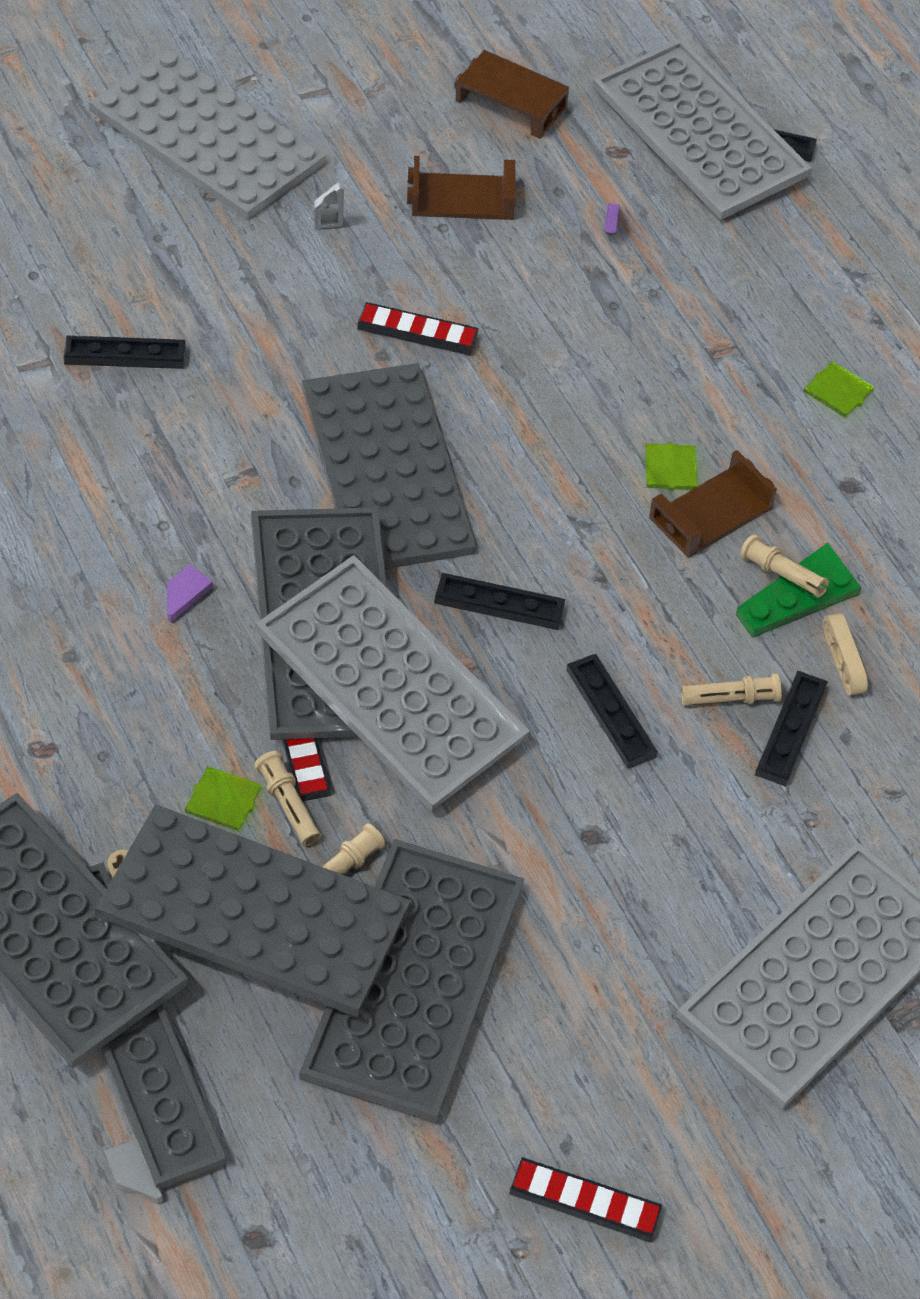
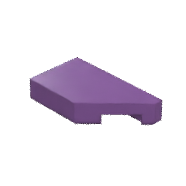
(612, 218)
(185, 591)

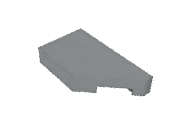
(330, 208)
(131, 1170)

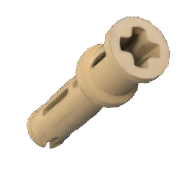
(773, 560)
(747, 689)
(282, 785)
(354, 852)

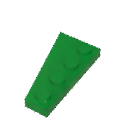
(786, 602)

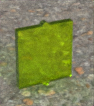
(839, 389)
(670, 466)
(223, 798)

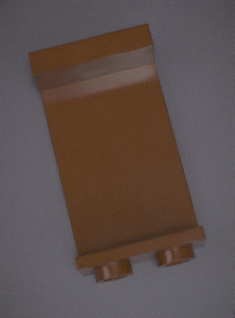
(514, 88)
(462, 194)
(714, 506)

